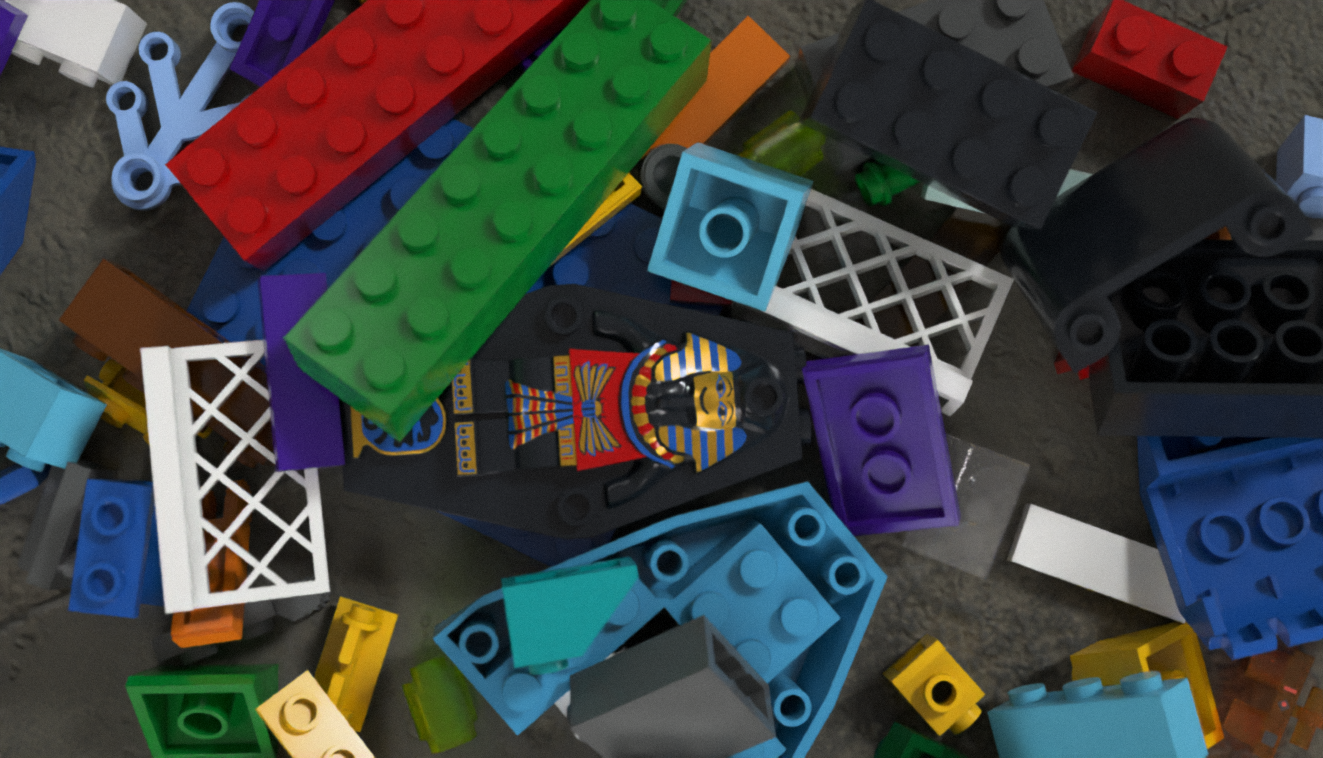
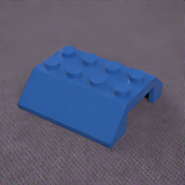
(1239, 535)

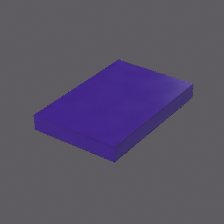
(883, 441)

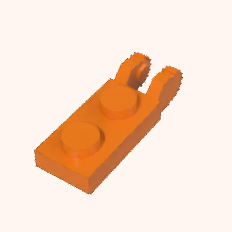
(225, 573)

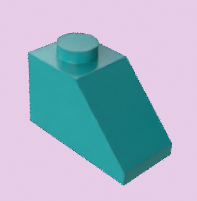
(562, 610)

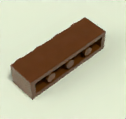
(124, 313)

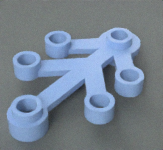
(180, 116)

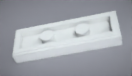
(1093, 560)

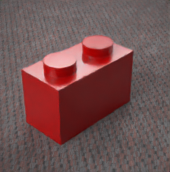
(1149, 58)

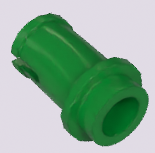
(881, 182)

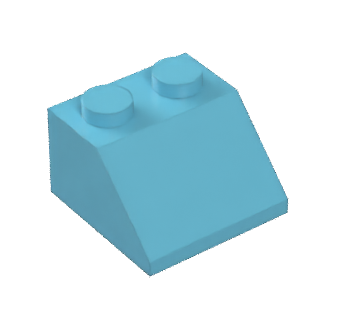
(729, 225)

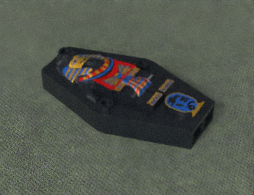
(591, 417)

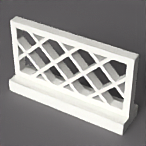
(837, 335)
(179, 491)

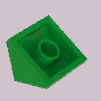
(205, 710)

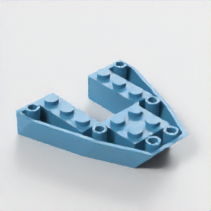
(763, 569)

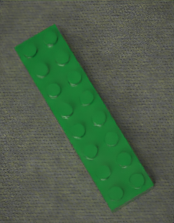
(499, 211)

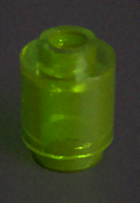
(785, 145)
(440, 705)

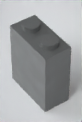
(672, 699)

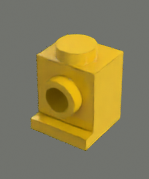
(917, 674)

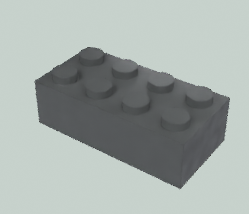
(1004, 30)

